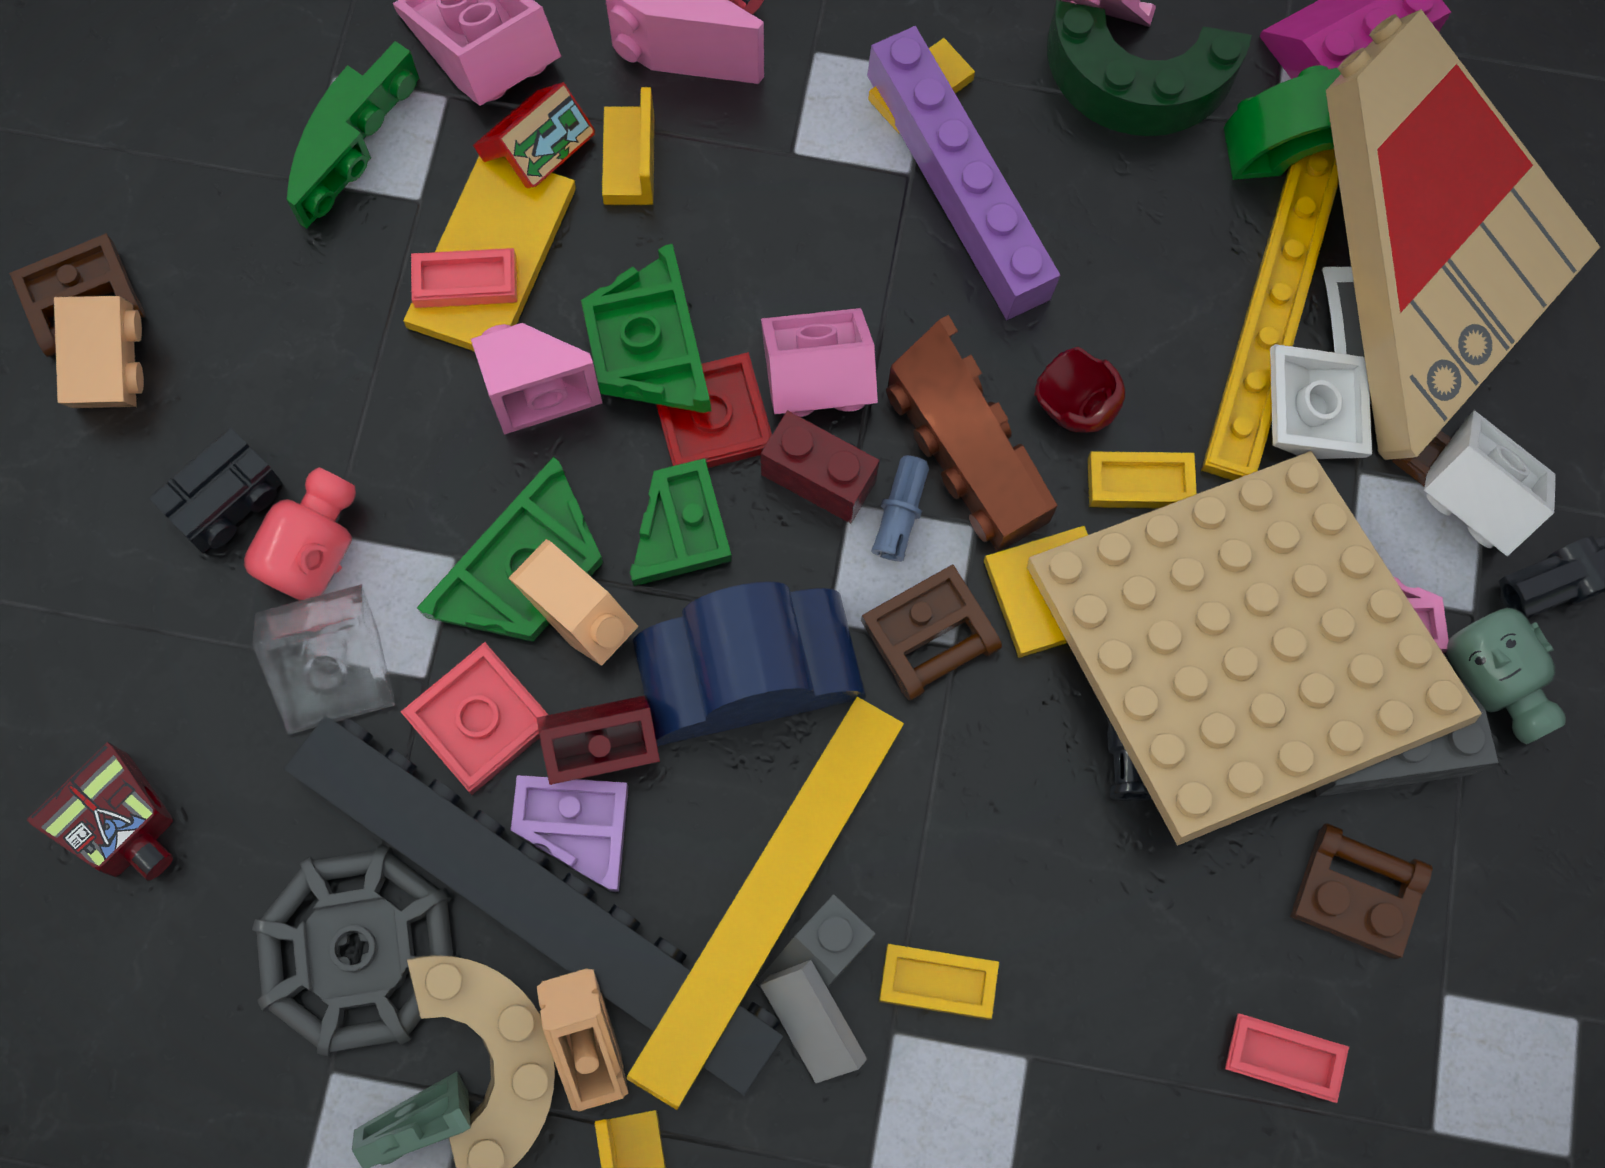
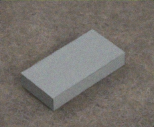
(813, 1021)

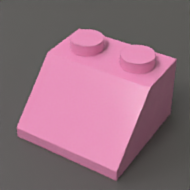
(820, 361)
(534, 375)

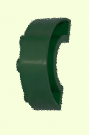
(1134, 92)

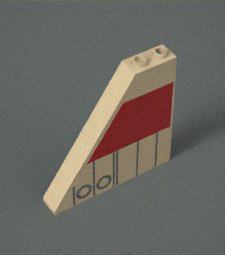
(1444, 227)

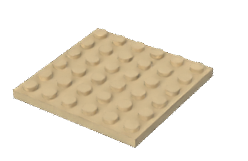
(1249, 645)

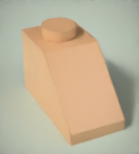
(573, 603)

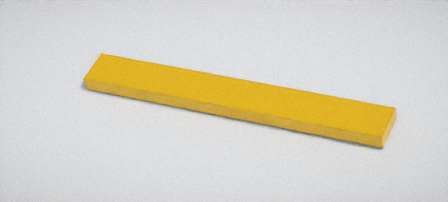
(1272, 315)
(764, 905)

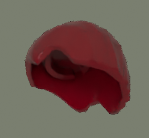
(1080, 391)

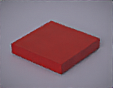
(734, 427)

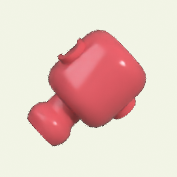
(301, 543)

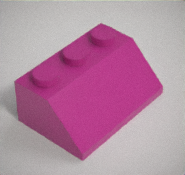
(1337, 28)

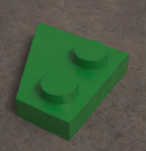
(680, 526)

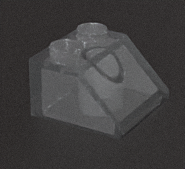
(323, 658)

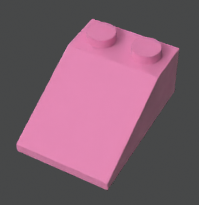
(689, 37)
(483, 42)

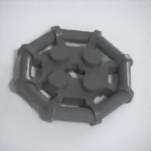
(328, 928)

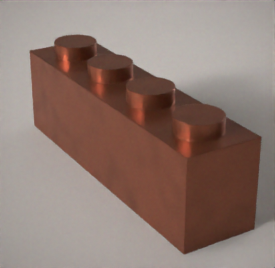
(969, 438)

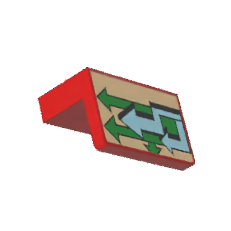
(538, 134)

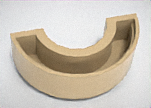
(518, 1051)

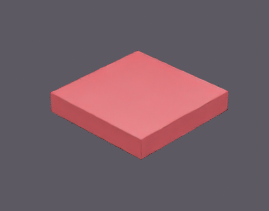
(476, 718)

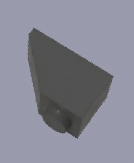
(828, 939)

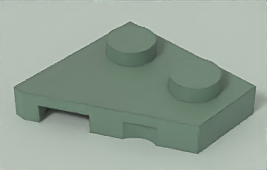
(414, 1124)

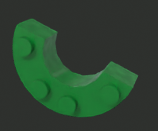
(1281, 125)

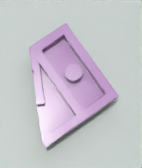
(574, 823)

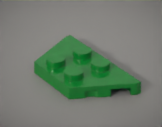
(646, 337)
(478, 586)

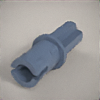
(901, 509)

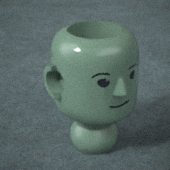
(1506, 667)

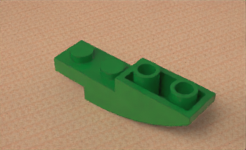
(333, 140)

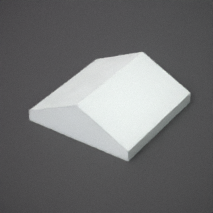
(1320, 403)

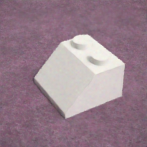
(1491, 485)

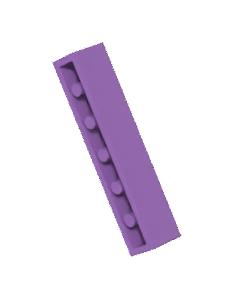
(962, 173)

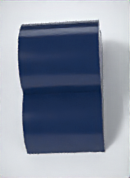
(747, 660)

